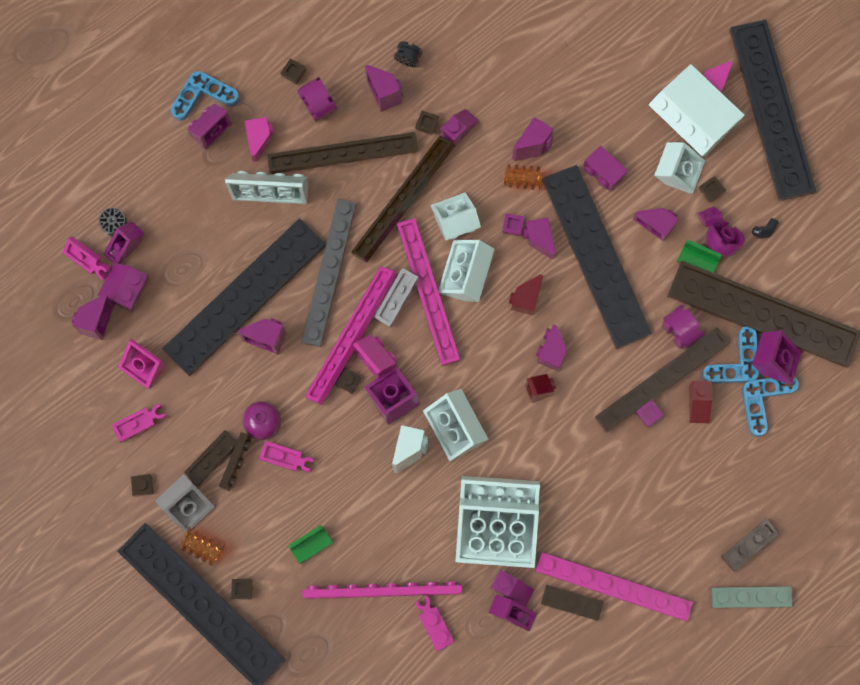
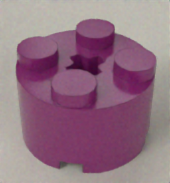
(317, 99)
(682, 326)

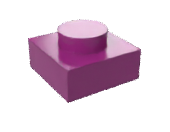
(709, 215)
(513, 224)
(649, 413)

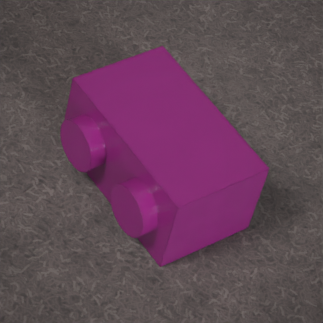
(605, 168)

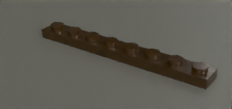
(342, 152)
(403, 199)
(662, 380)

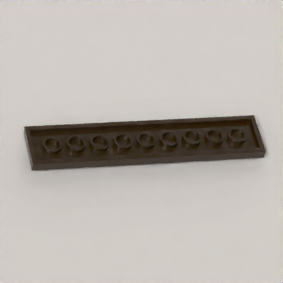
(764, 313)

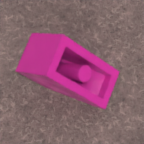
(718, 75)
(258, 135)

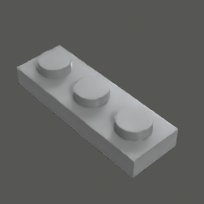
(396, 297)

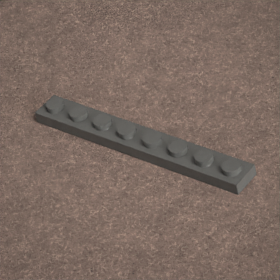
(329, 273)

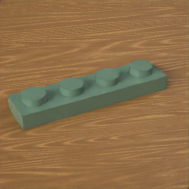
(751, 597)

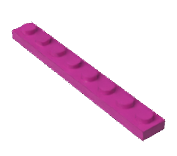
(428, 292)
(352, 333)
(614, 587)
(390, 590)

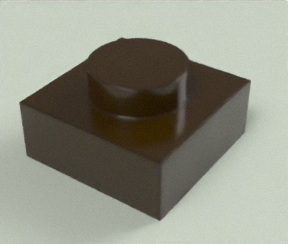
(293, 71)
(427, 122)
(712, 189)
(348, 380)
(142, 485)
(241, 589)

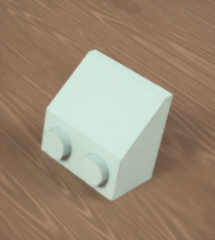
(679, 167)
(456, 216)

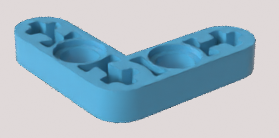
(198, 89)
(740, 368)
(757, 398)

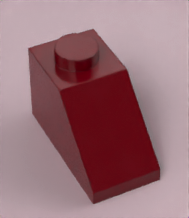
(526, 296)
(540, 387)
(700, 401)

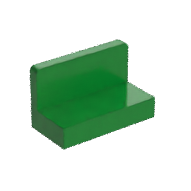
(699, 256)
(310, 544)

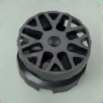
(407, 54)
(111, 220)

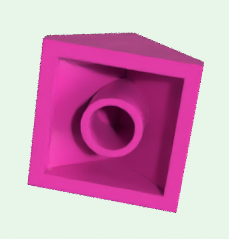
(141, 364)

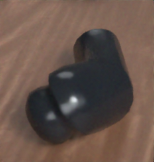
(765, 231)

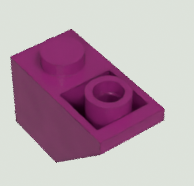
(553, 351)

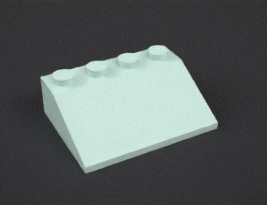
(696, 110)
(268, 188)

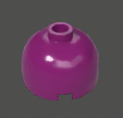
(724, 239)
(261, 420)

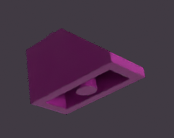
(458, 126)
(657, 221)
(540, 236)
(123, 242)
(512, 588)
(512, 612)

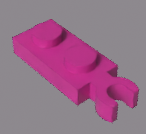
(85, 257)
(136, 423)
(284, 457)
(434, 625)

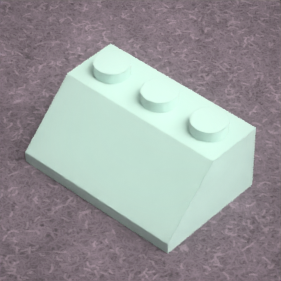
(466, 270)
(455, 424)
(409, 448)

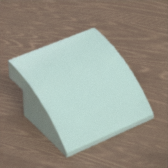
(498, 521)

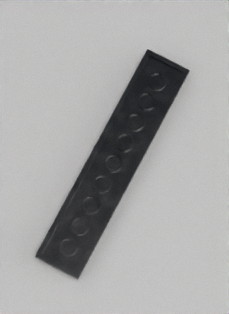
(772, 110)
(596, 257)
(243, 297)
(201, 605)

